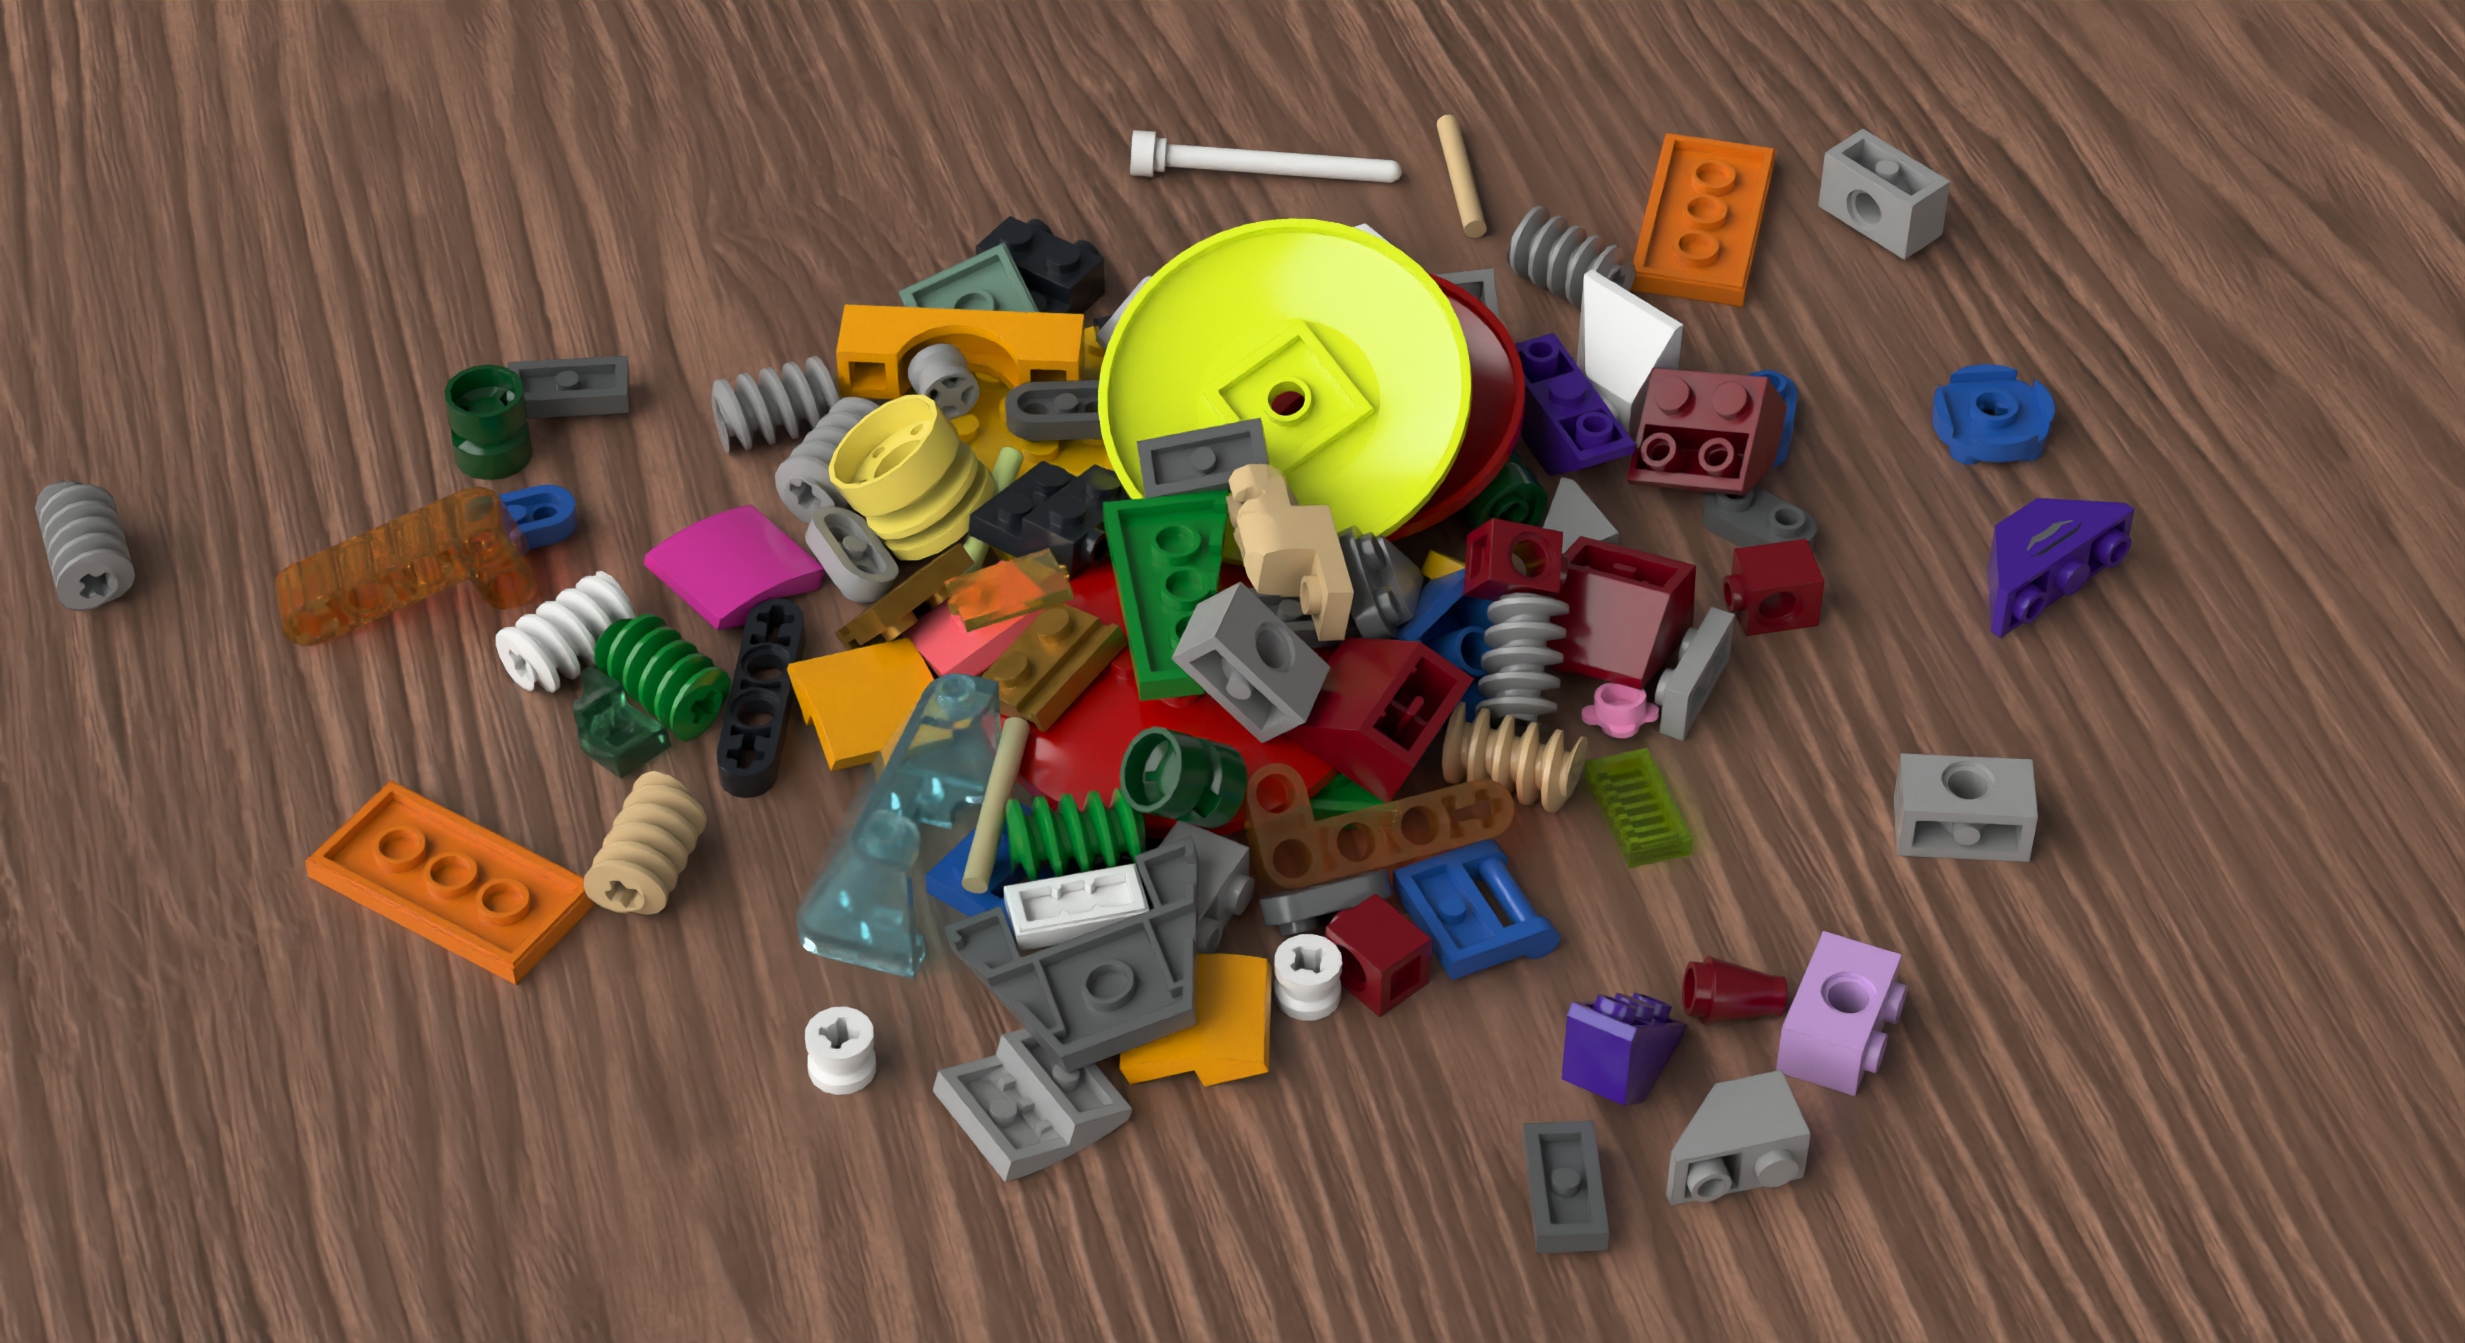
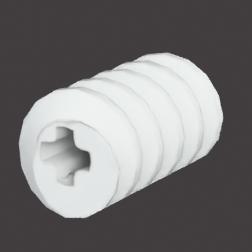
(562, 632)

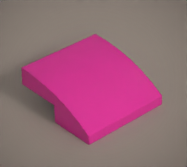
(732, 565)

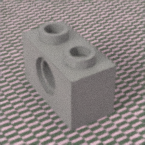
(1883, 193)
(1251, 662)
(1965, 807)

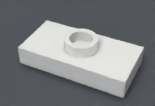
(1072, 905)

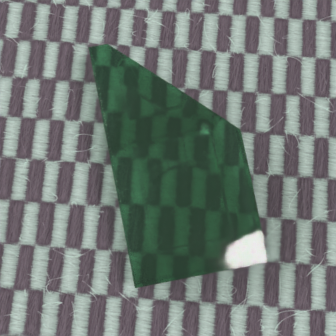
(613, 730)

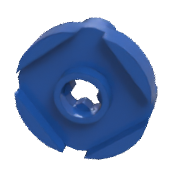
(2017, 430)

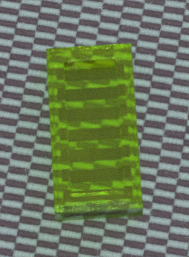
(1638, 808)

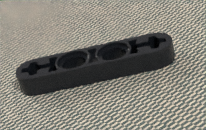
(755, 695)

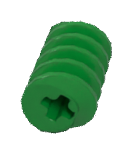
(663, 673)
(1073, 833)

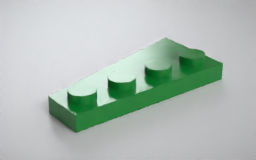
(1164, 564)

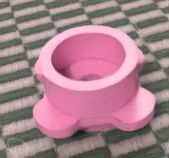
(1619, 710)

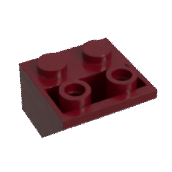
(1707, 431)
(1623, 612)
(1380, 710)

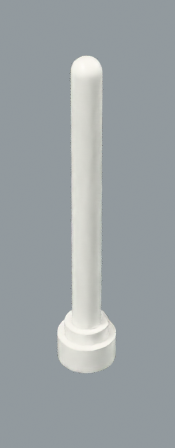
(1154, 154)

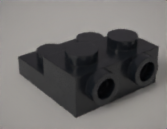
(1056, 272)
(1051, 512)

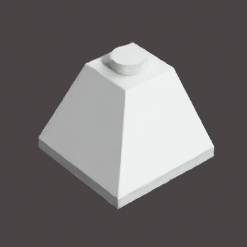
(1621, 346)

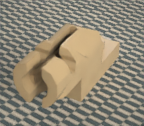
(1290, 547)

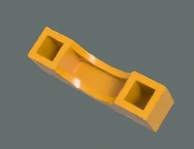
(1008, 345)

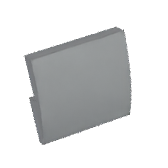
(1027, 1108)

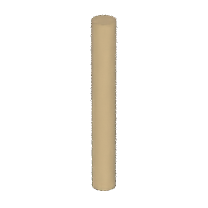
(1461, 176)
(993, 810)

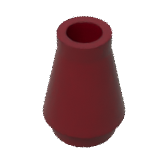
(1728, 991)

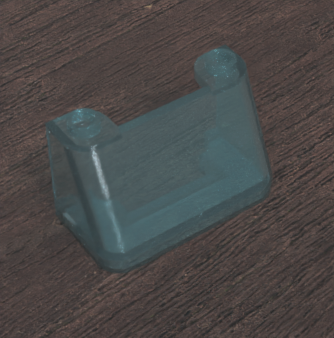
(925, 773)

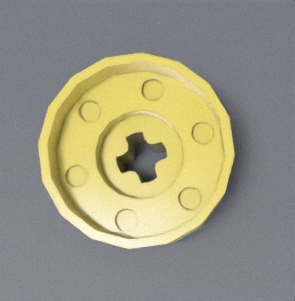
(911, 477)

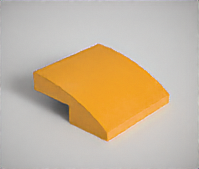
(859, 697)
(1229, 1032)

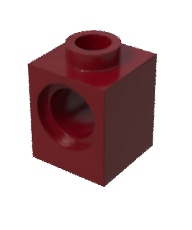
(1490, 564)
(1774, 587)
(1381, 954)

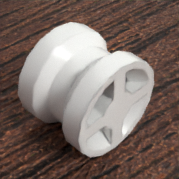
(1307, 977)
(845, 1068)

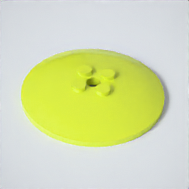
(1309, 315)

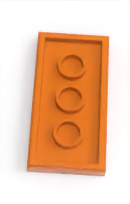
(1703, 219)
(451, 881)

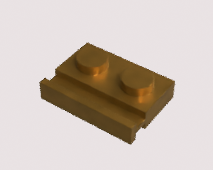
(894, 612)
(1053, 663)

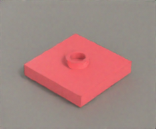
(952, 650)

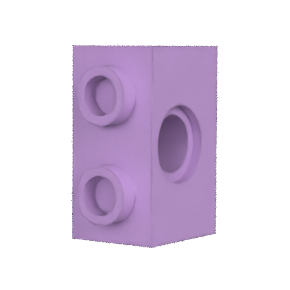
(1840, 1014)

